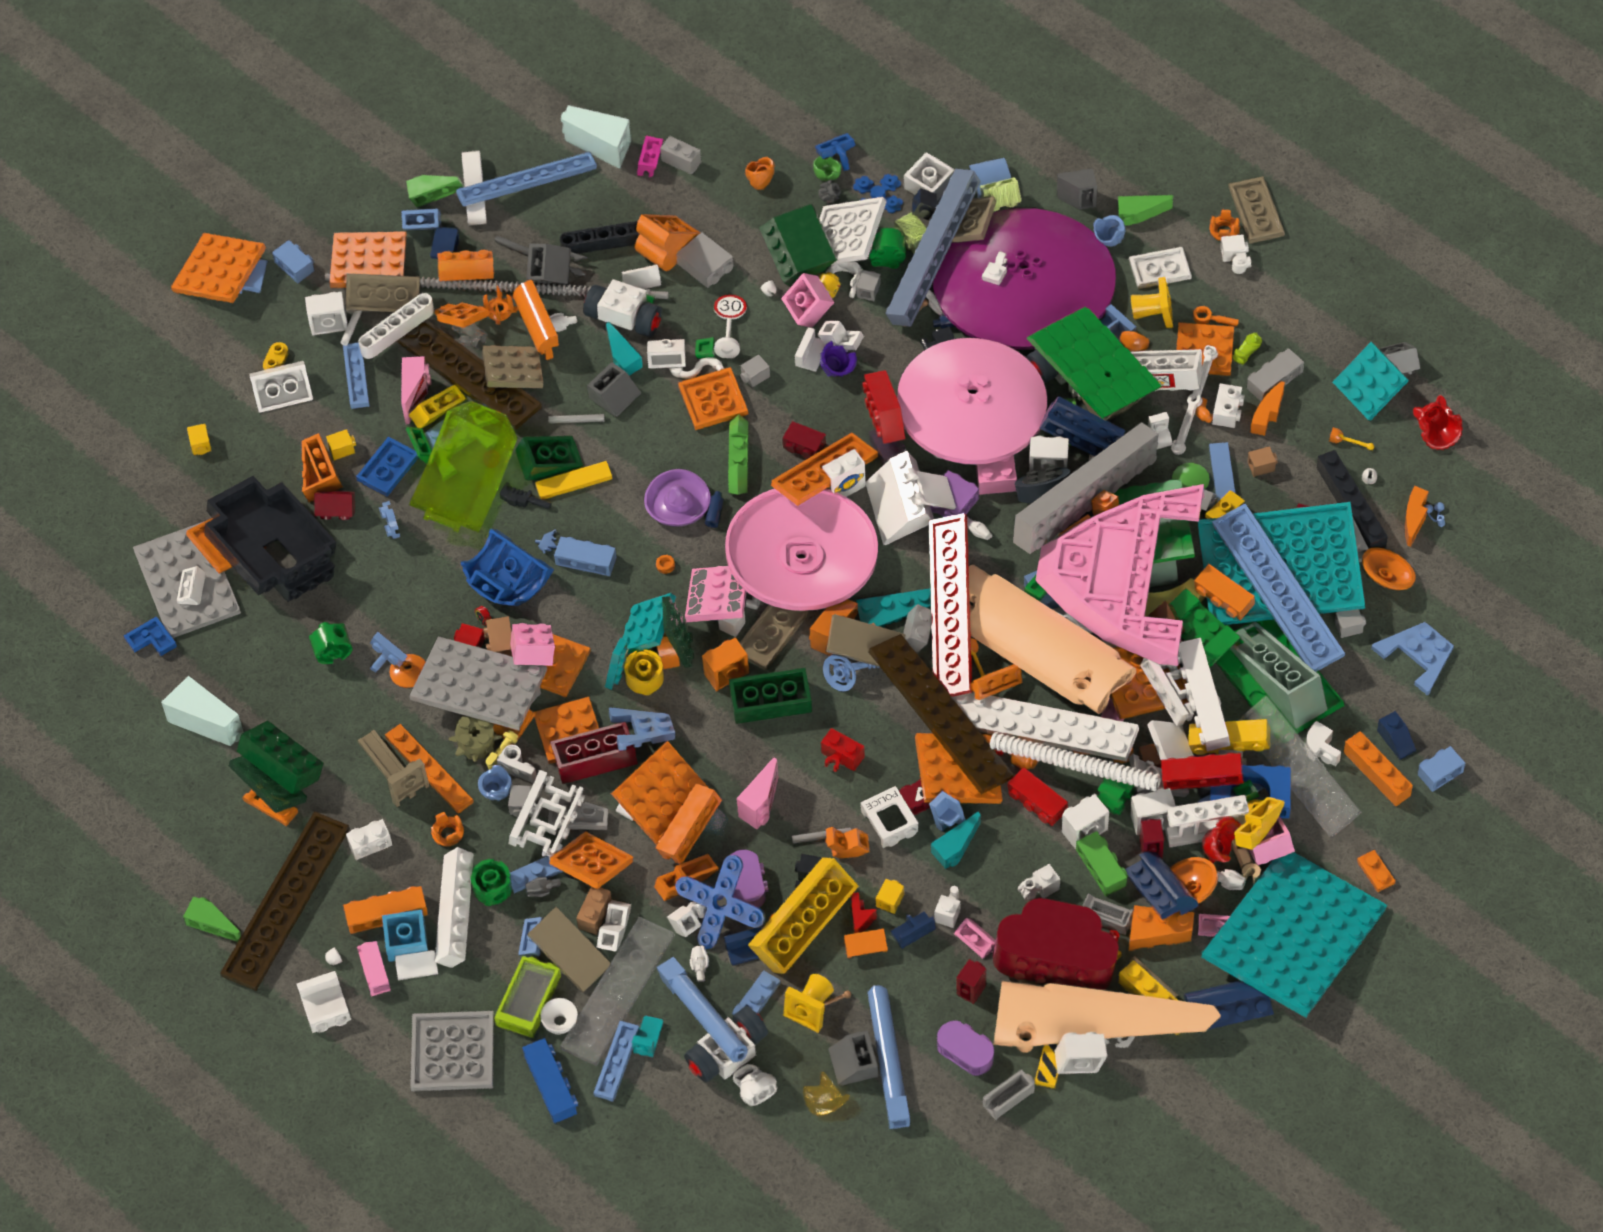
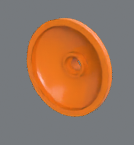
(1388, 569)
(1197, 876)

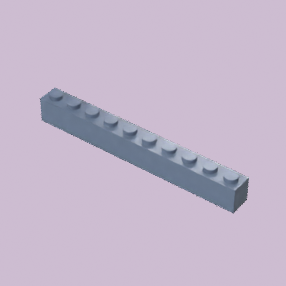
(933, 247)

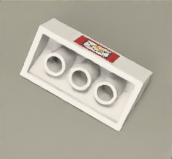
(1173, 367)

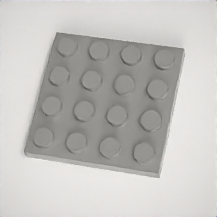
(452, 1050)

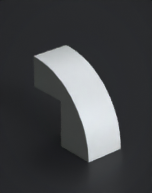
(614, 928)

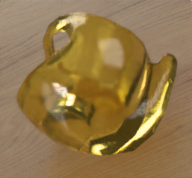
(824, 1098)

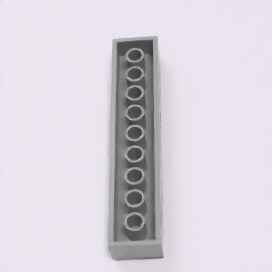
(1073, 495)

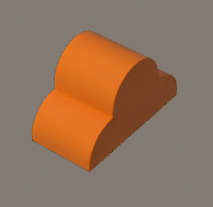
(662, 238)

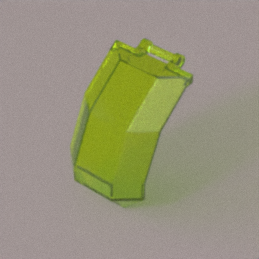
(465, 467)

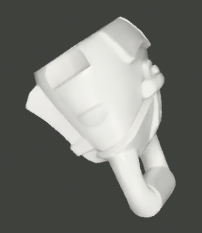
(755, 1086)

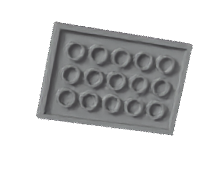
(162, 568)
(477, 683)

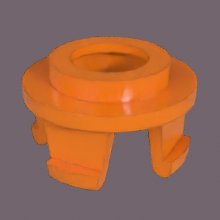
(1224, 219)
(442, 822)

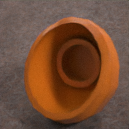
(1134, 341)

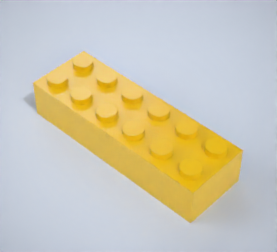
(803, 915)

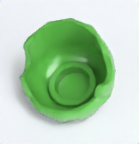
(826, 169)

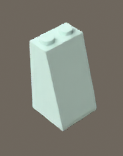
(597, 133)
(202, 713)

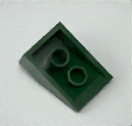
(547, 456)

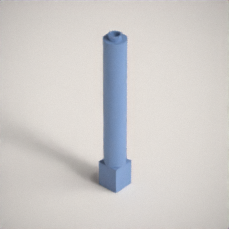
(678, 982)
(888, 1057)

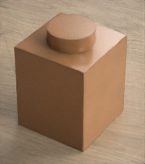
(1262, 461)

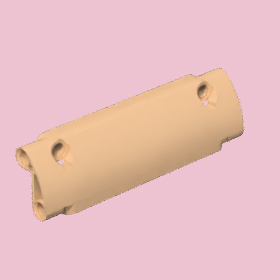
(1044, 642)

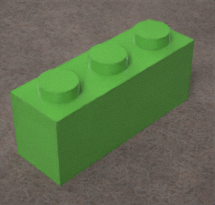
(1101, 863)

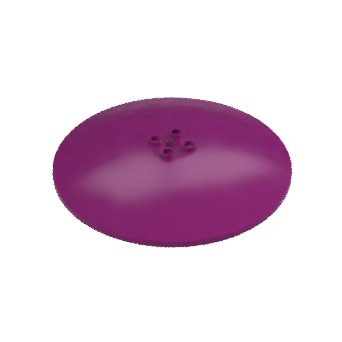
(1063, 275)

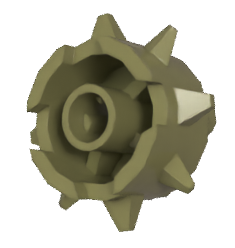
(474, 738)

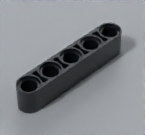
(600, 238)

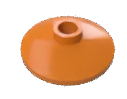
(407, 677)

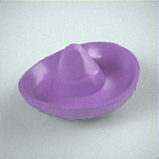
(677, 498)

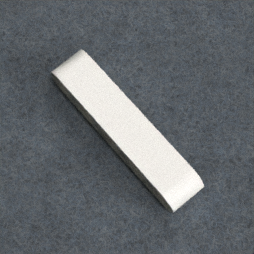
(472, 175)
(396, 326)

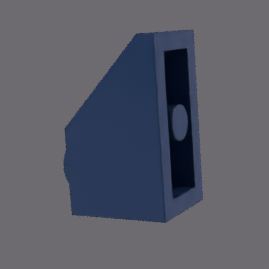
(1396, 735)

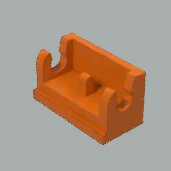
(865, 943)

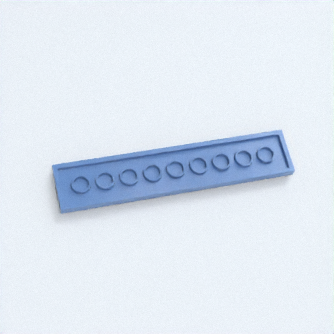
(1278, 588)

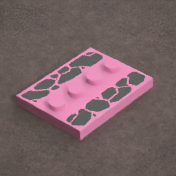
(714, 595)

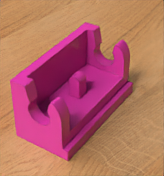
(649, 155)

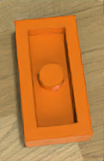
(1376, 871)

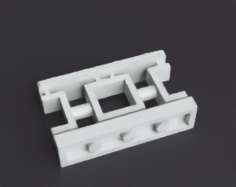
(1168, 690)
(532, 810)
(1192, 821)

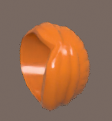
(760, 172)

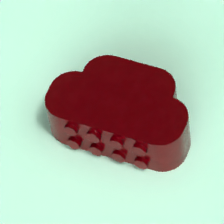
(1056, 946)

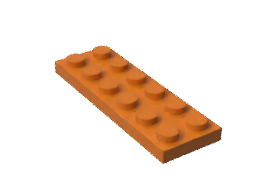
(810, 479)

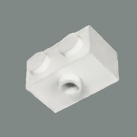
(666, 353)

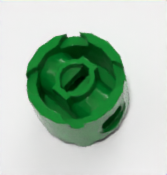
(888, 248)
(330, 642)
(1115, 794)
(491, 882)

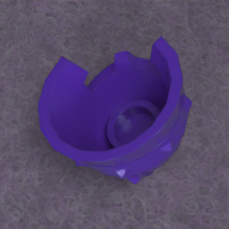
(836, 360)

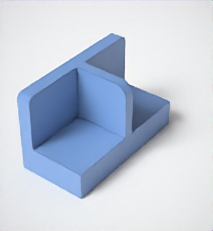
(1117, 322)
(946, 811)

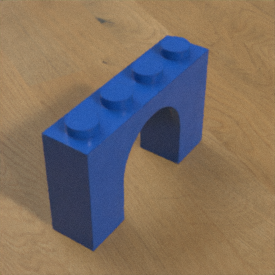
(1273, 779)

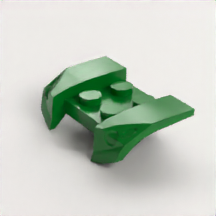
(1202, 624)

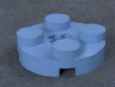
(390, 519)

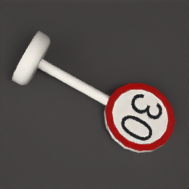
(728, 308)

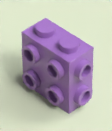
(963, 493)

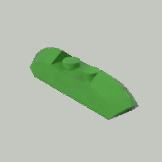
(738, 455)

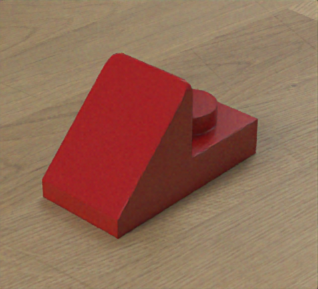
(861, 918)

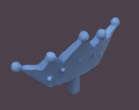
(547, 542)

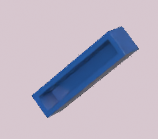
(549, 1080)

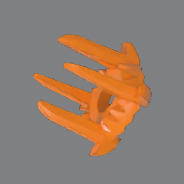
(506, 303)

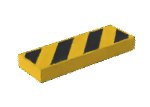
(1047, 1069)

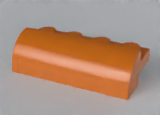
(536, 318)

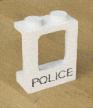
(881, 801)

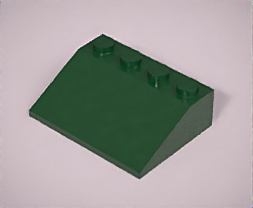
(798, 244)

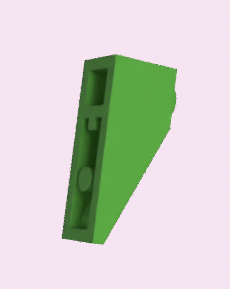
(431, 188)
(1140, 208)
(206, 917)

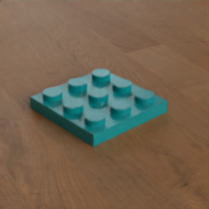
(1370, 381)
(645, 624)

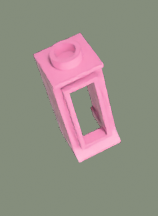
(373, 968)

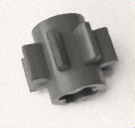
(829, 191)

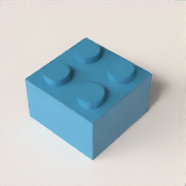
(404, 933)

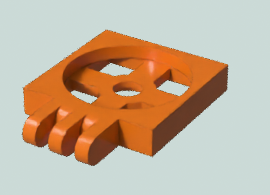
(452, 313)

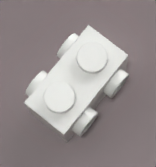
(1227, 405)
(369, 839)

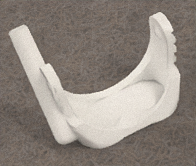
(852, 267)

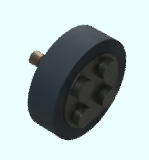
(1039, 482)

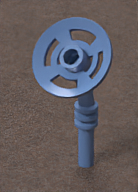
(842, 671)

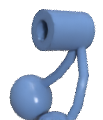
(1438, 507)

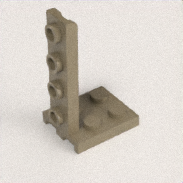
(401, 780)

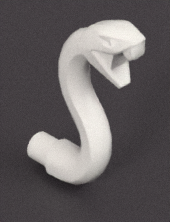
(714, 362)

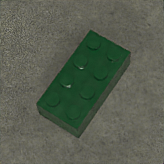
(770, 695)
(280, 757)

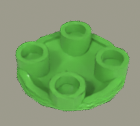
(1191, 474)

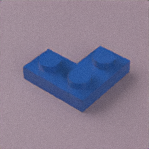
(153, 633)

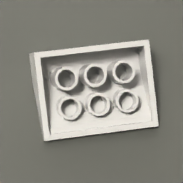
(892, 502)

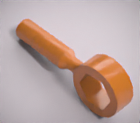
(1219, 319)

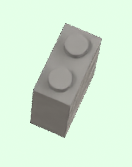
(705, 260)

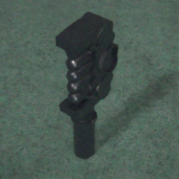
(516, 497)

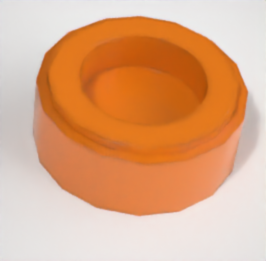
(665, 564)

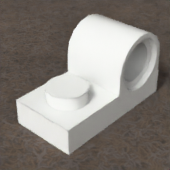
(1160, 424)
(515, 765)

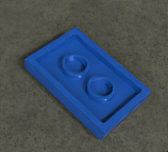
(387, 466)

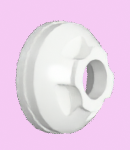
(556, 1008)

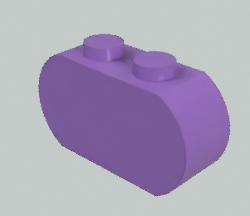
(751, 886)
(965, 1047)

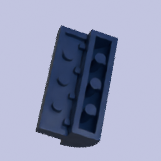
(1080, 426)
(1160, 886)
(1234, 1002)

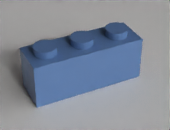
(585, 556)

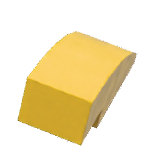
(1258, 823)

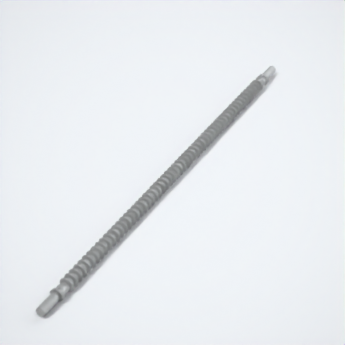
(506, 286)

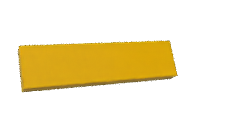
(573, 480)

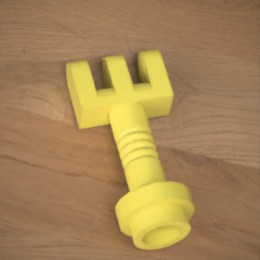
(510, 737)

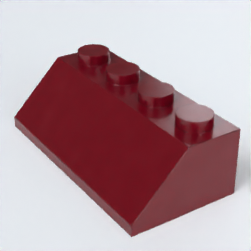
(592, 753)

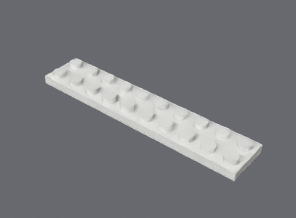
(1050, 726)

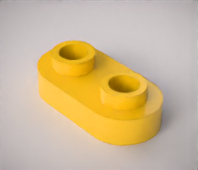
(276, 357)

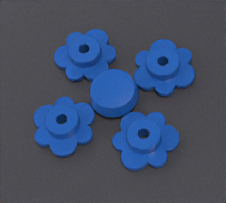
(888, 183)

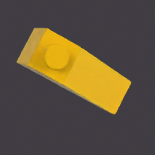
(436, 406)

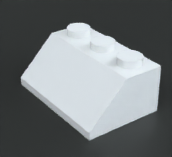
(281, 386)

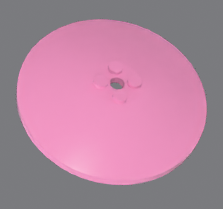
(965, 425)
(825, 528)

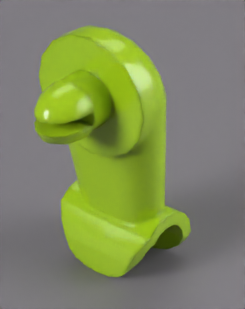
(1249, 346)

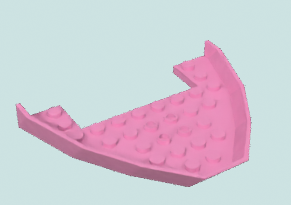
(1105, 570)

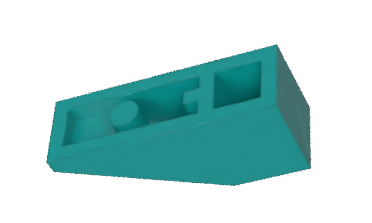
(622, 352)
(953, 844)

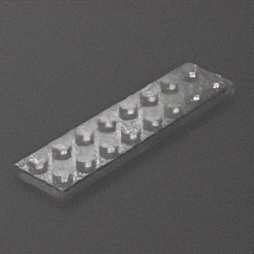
(1309, 777)
(617, 991)

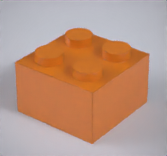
(725, 663)

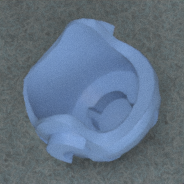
(1109, 230)
(495, 783)

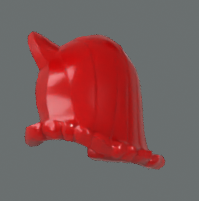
(1439, 424)
(1218, 840)

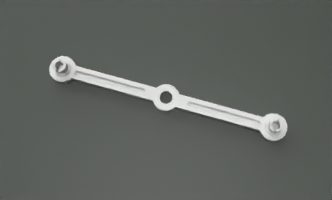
(1178, 446)

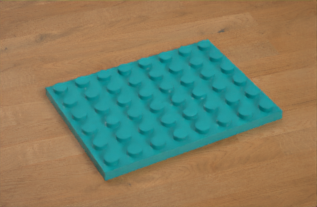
(1315, 546)
(1294, 932)

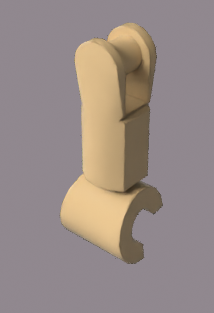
(1246, 863)

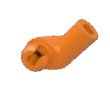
(1203, 413)

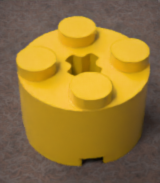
(644, 672)

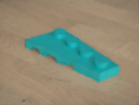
(891, 608)
(617, 664)

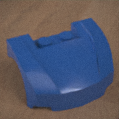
(505, 571)

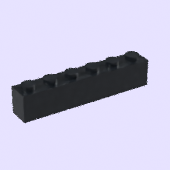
(1345, 490)

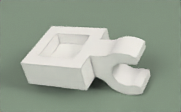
(996, 271)

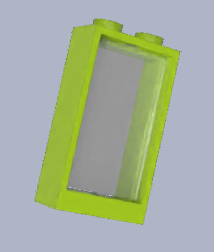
(526, 996)

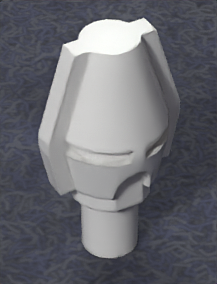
(933, 303)
(560, 321)
(978, 529)
(1231, 879)
(699, 962)

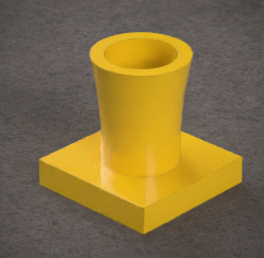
(1154, 304)
(808, 1006)

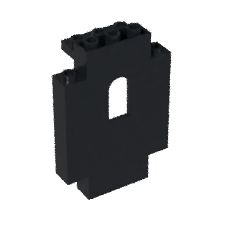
(252, 518)

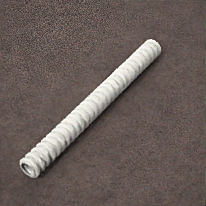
(1074, 761)

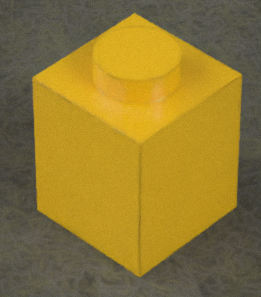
(199, 439)
(341, 444)
(890, 896)

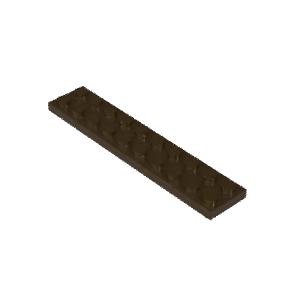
(467, 372)
(941, 713)
(284, 901)

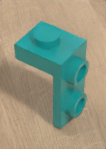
(648, 1036)

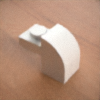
(836, 332)
(1318, 741)

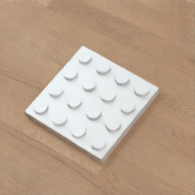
(852, 227)

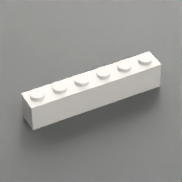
(1204, 695)
(454, 907)

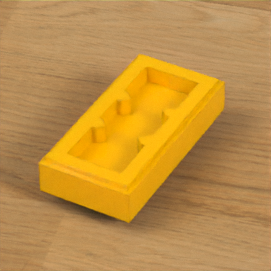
(1225, 505)

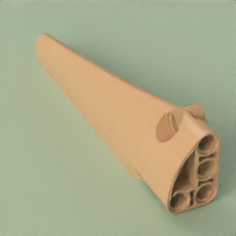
(1056, 1009)

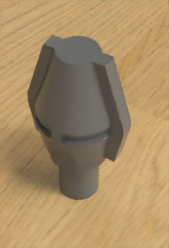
(540, 886)

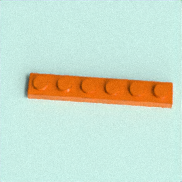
(436, 775)

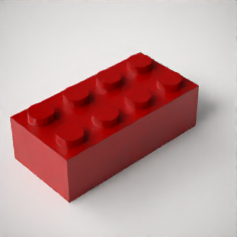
(883, 407)

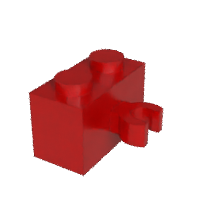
(841, 750)

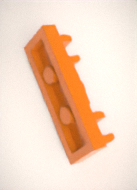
(996, 681)

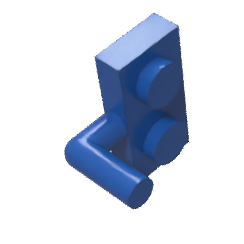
(837, 145)

